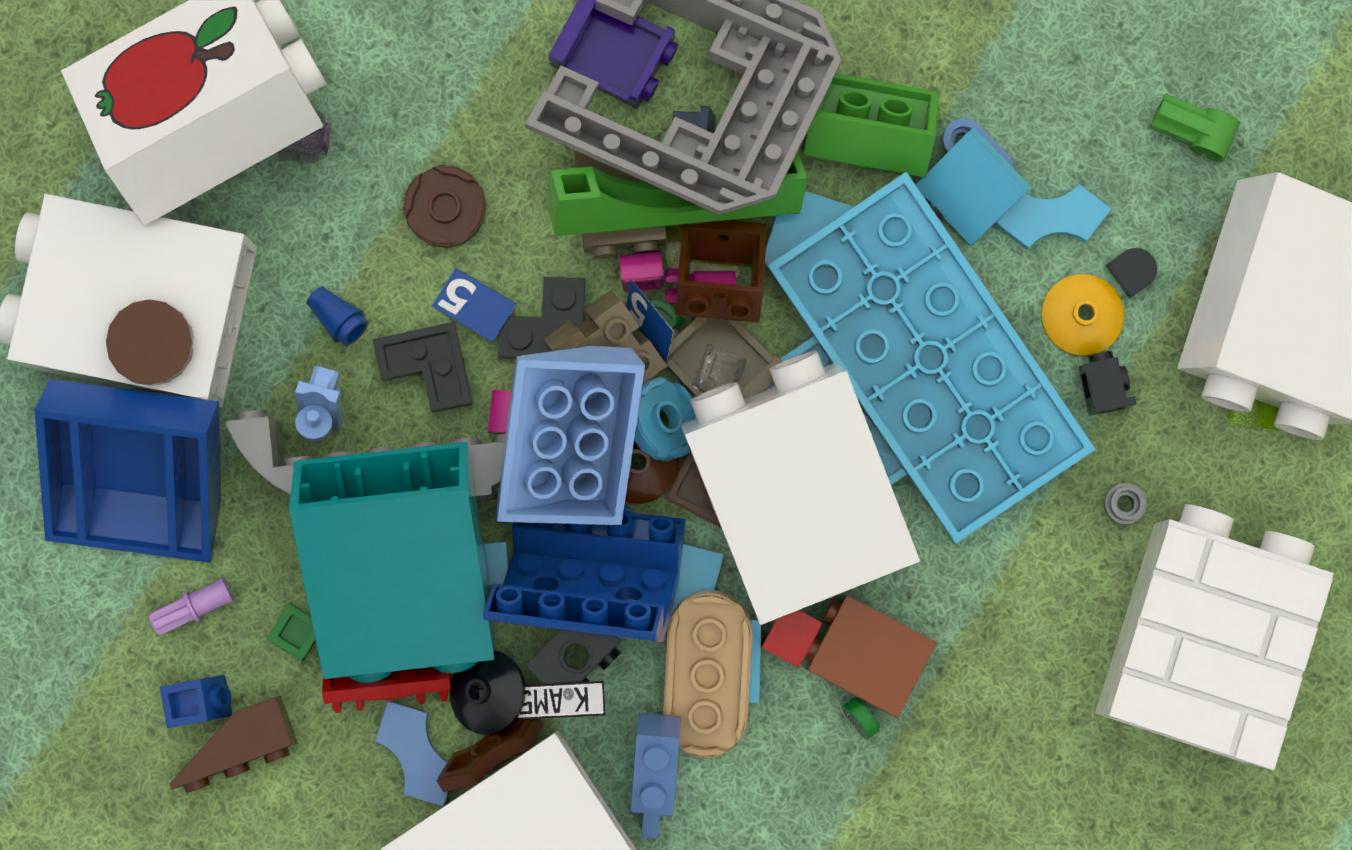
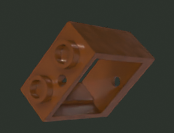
(743, 245)

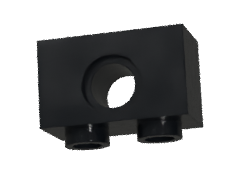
(550, 662)

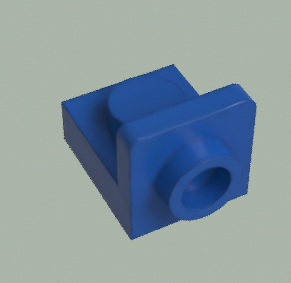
(196, 701)

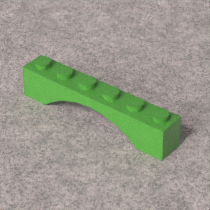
(593, 202)

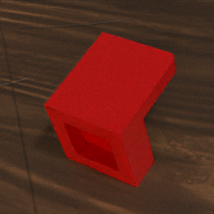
(792, 637)

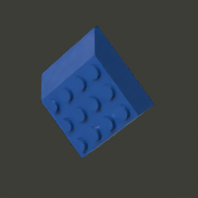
(129, 469)

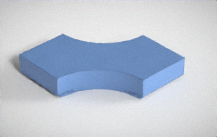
(406, 735)

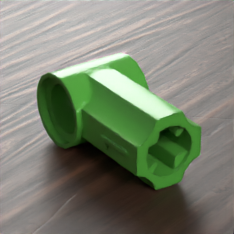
(1204, 130)

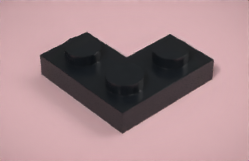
(561, 302)
(435, 354)

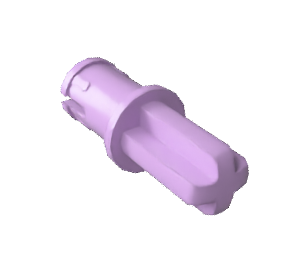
(191, 607)

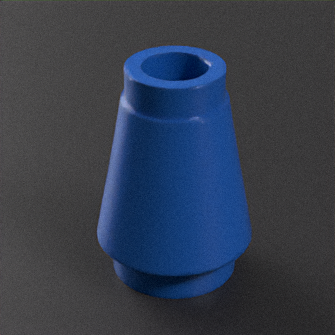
(337, 316)

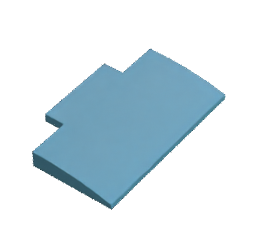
(929, 359)

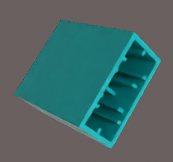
(392, 561)

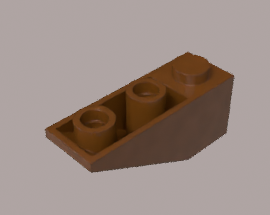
(245, 736)

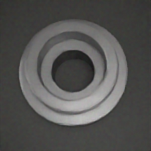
(1138, 500)

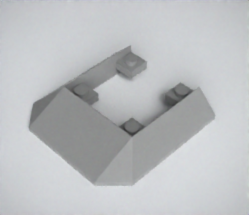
(785, 73)

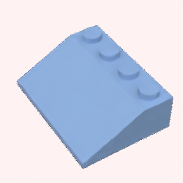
(570, 436)

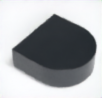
(1133, 270)

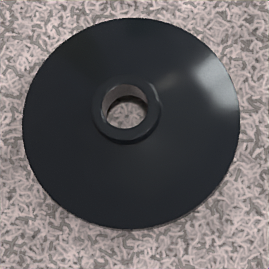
(501, 697)

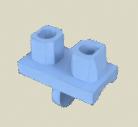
(319, 405)

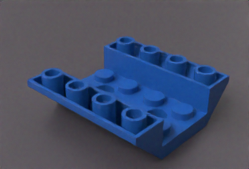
(592, 575)

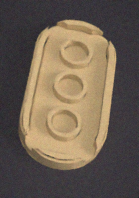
(708, 671)

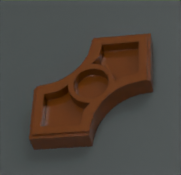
(473, 763)

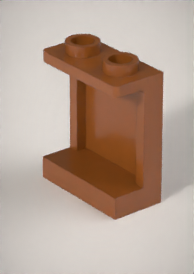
(869, 654)

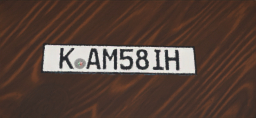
(562, 700)

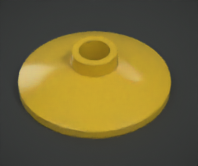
(1066, 327)

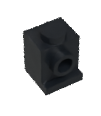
(1105, 384)

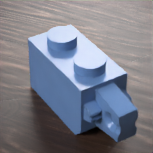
(655, 769)

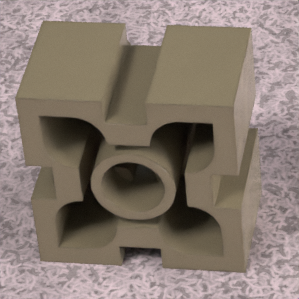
(608, 326)

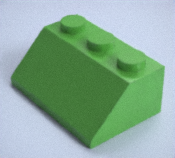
(875, 126)

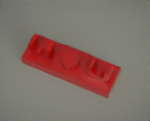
(396, 685)

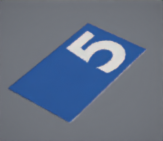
(474, 305)
(650, 321)

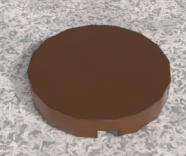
(451, 217)
(150, 342)

